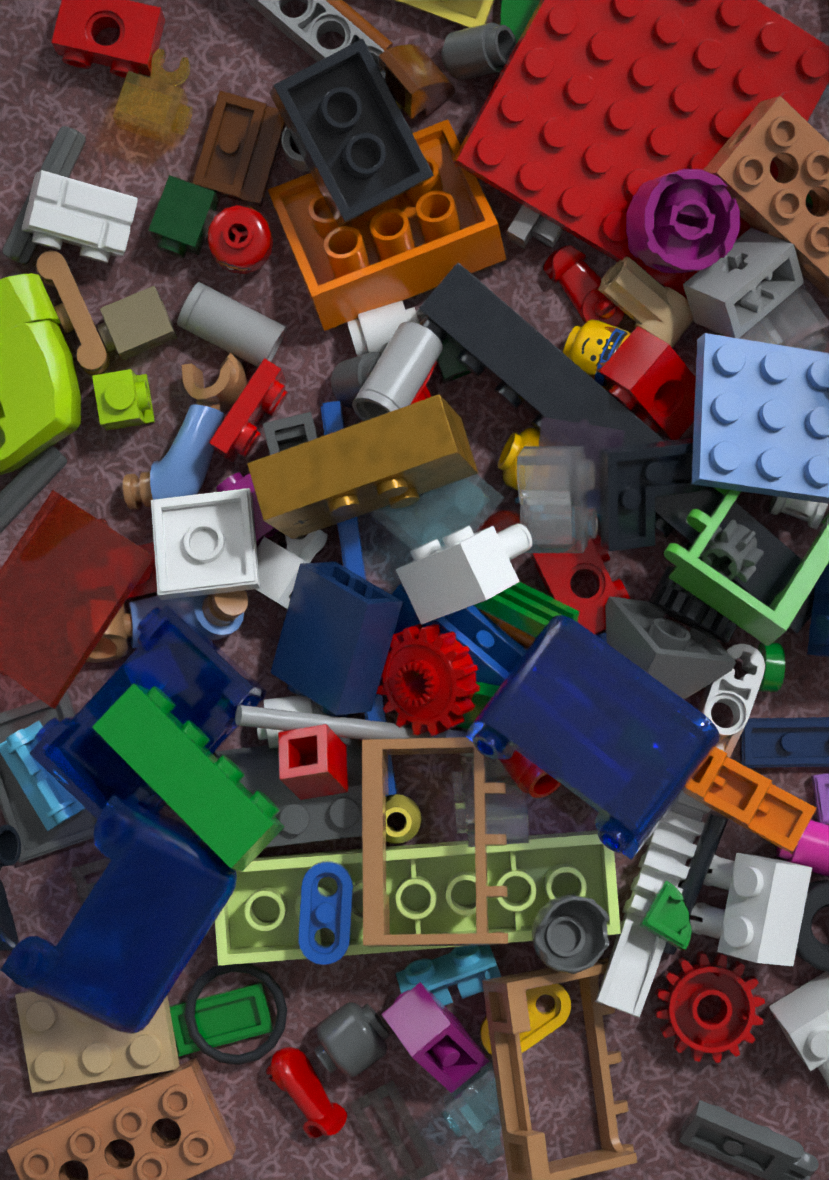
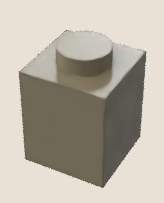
(136, 324)

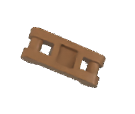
(74, 312)

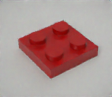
(260, 396)

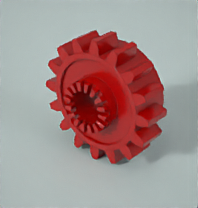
(428, 679)
(727, 1027)

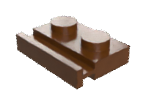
(240, 148)

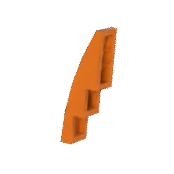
(751, 800)

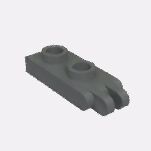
(746, 1144)

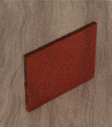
(62, 595)

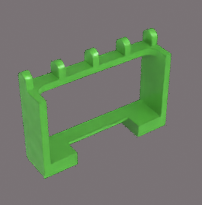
(729, 599)

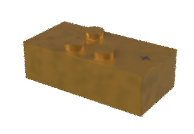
(363, 468)

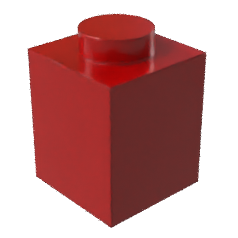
(313, 762)

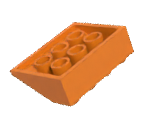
(395, 247)

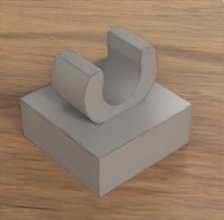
(530, 224)

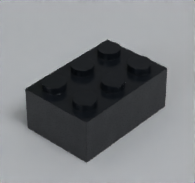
(350, 132)

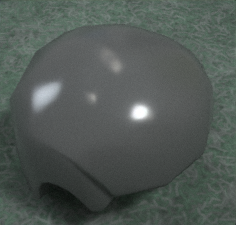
(570, 933)

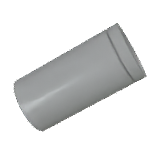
(230, 325)
(398, 371)

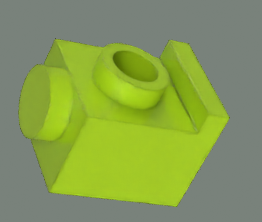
(123, 399)

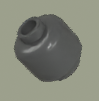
(351, 1039)

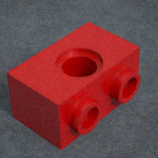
(82, 21)
(652, 383)
(556, 575)

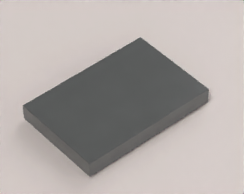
(15, 804)

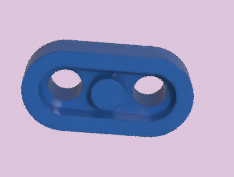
(325, 911)

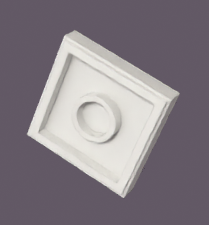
(205, 544)

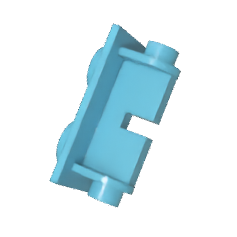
(43, 791)
(463, 966)

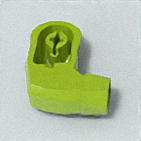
(36, 374)

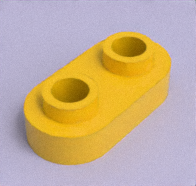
(540, 1022)

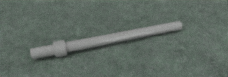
(341, 726)

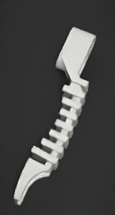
(670, 846)

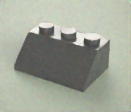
(306, 819)

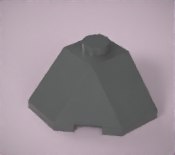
(665, 648)

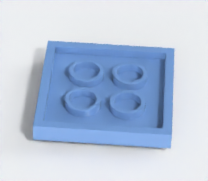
(761, 418)

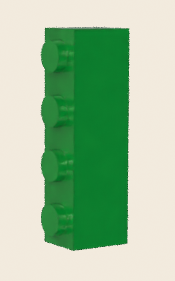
(188, 776)

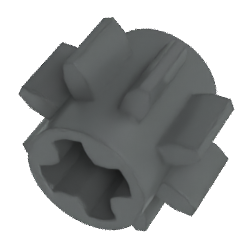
(733, 551)

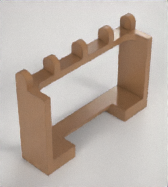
(374, 791)
(507, 1018)

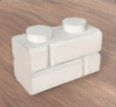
(78, 215)

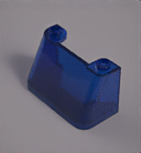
(182, 665)
(598, 730)
(134, 924)

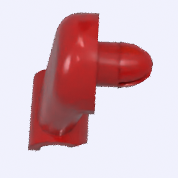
(581, 285)
(297, 1077)

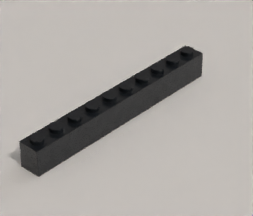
(554, 387)

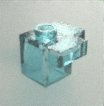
(475, 1113)

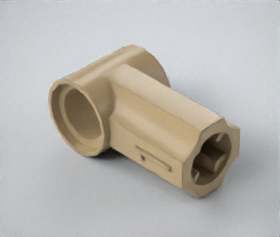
(647, 302)

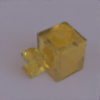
(154, 104)

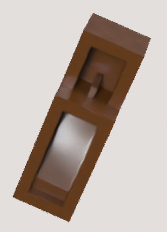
(414, 79)

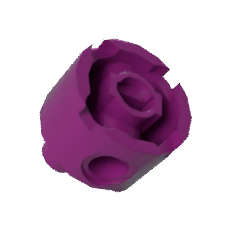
(682, 221)

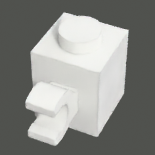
(280, 566)

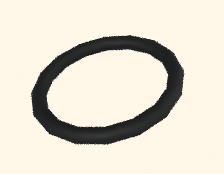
(226, 1057)

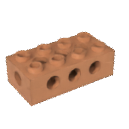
(779, 205)
(133, 1117)

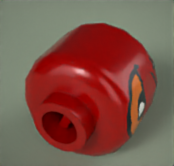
(238, 256)

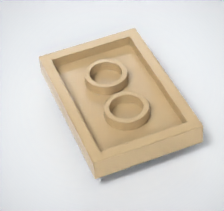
(74, 1050)

